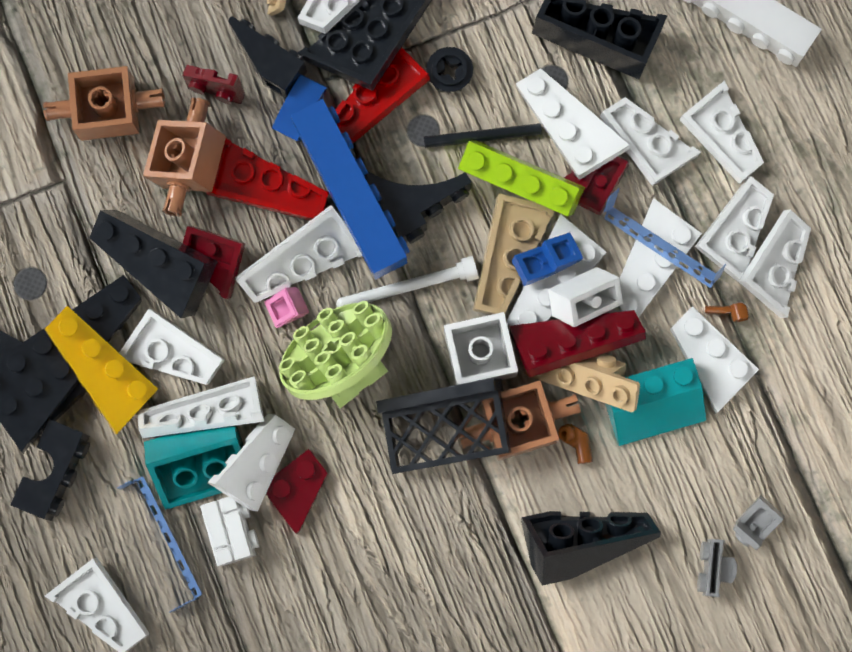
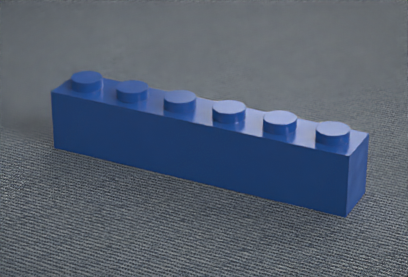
(349, 189)

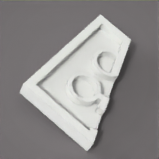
(651, 146)
(737, 228)
(775, 264)
(169, 349)
(718, 362)
(254, 466)
(100, 605)

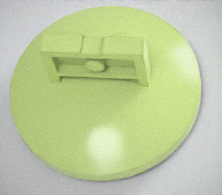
(338, 354)

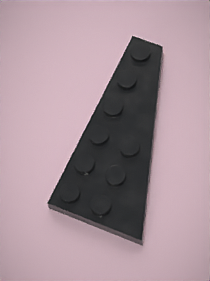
(366, 40)
(37, 376)

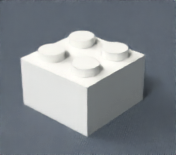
(480, 349)

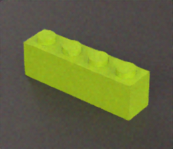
(521, 178)

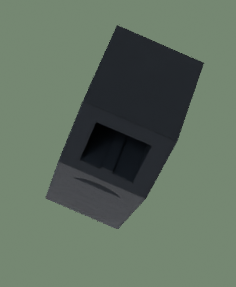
(273, 64)

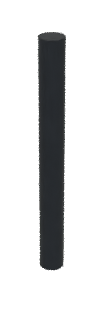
(482, 135)

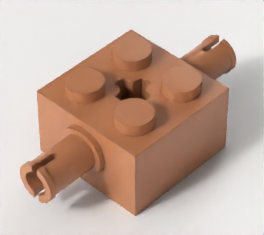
(86, 103)
(184, 156)
(529, 403)

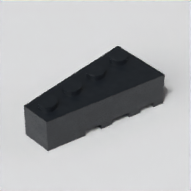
(601, 32)
(160, 263)

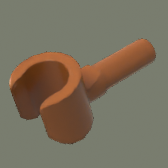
(738, 311)

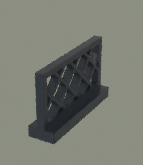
(444, 398)

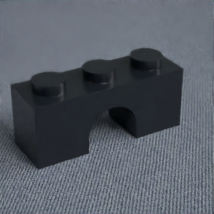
(45, 496)

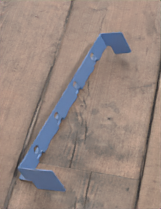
(656, 240)
(164, 528)

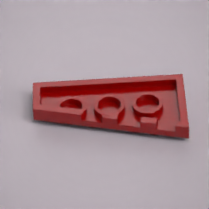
(265, 185)

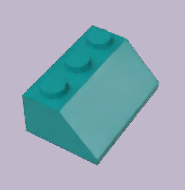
(666, 402)
(187, 461)

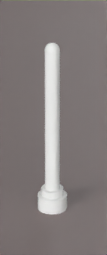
(464, 270)

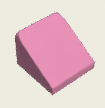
(286, 306)

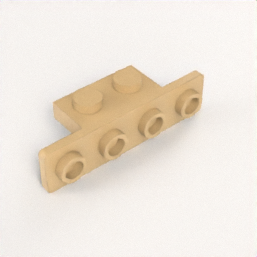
(598, 379)

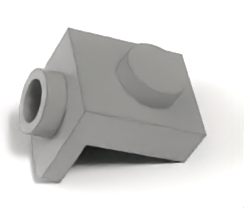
(757, 523)

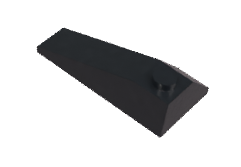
(574, 545)

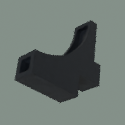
(414, 202)

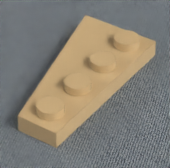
(514, 229)

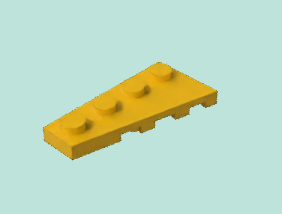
(104, 373)

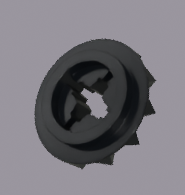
(455, 58)

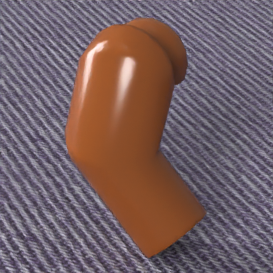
(577, 439)

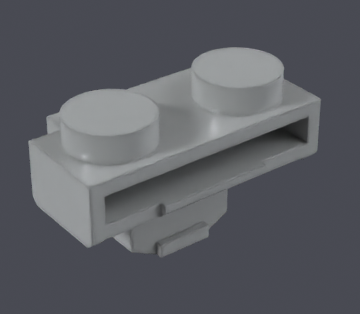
(716, 568)

